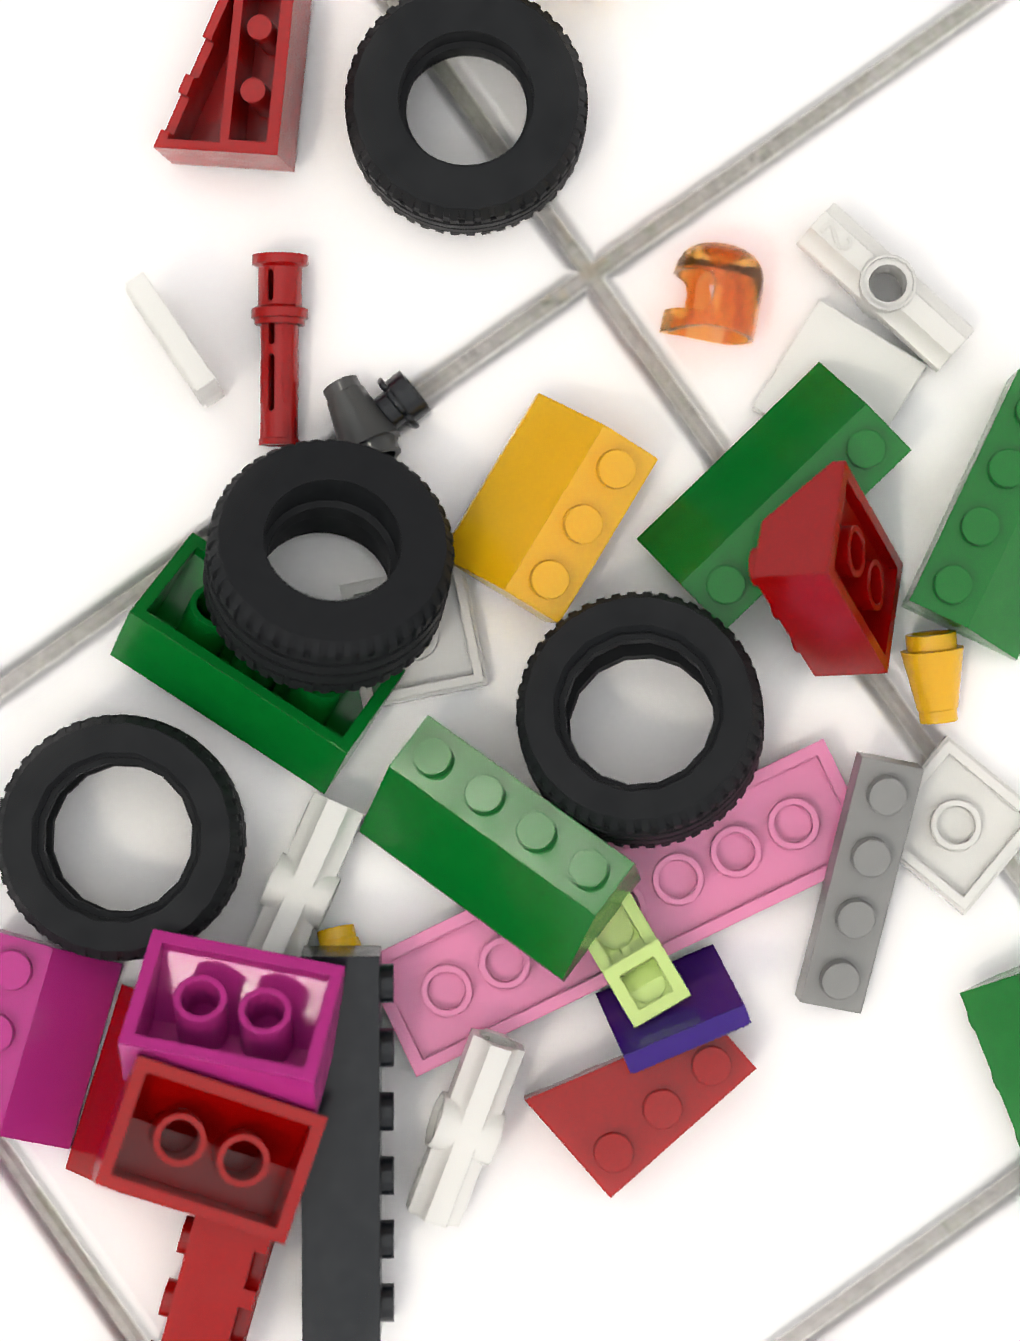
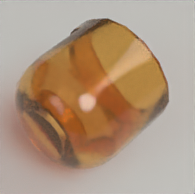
(736, 297)

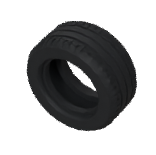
(637, 629)
(36, 798)

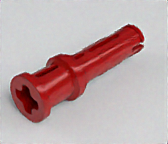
(279, 316)

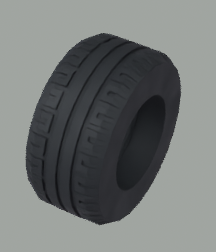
(455, 195)
(344, 493)

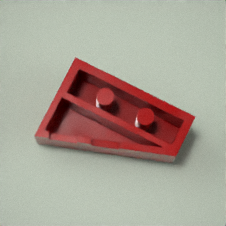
(626, 1120)
(215, 1283)

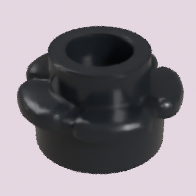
(401, 401)

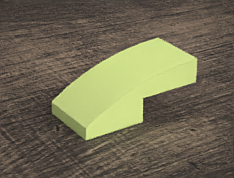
(637, 965)

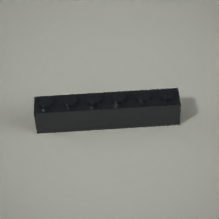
(349, 1175)

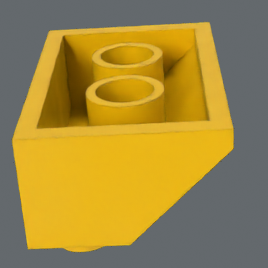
(549, 507)

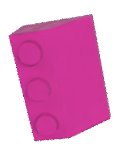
(236, 1016)
(49, 1035)

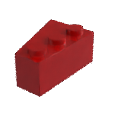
(243, 89)

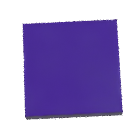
(703, 1017)

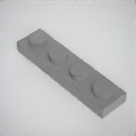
(859, 882)

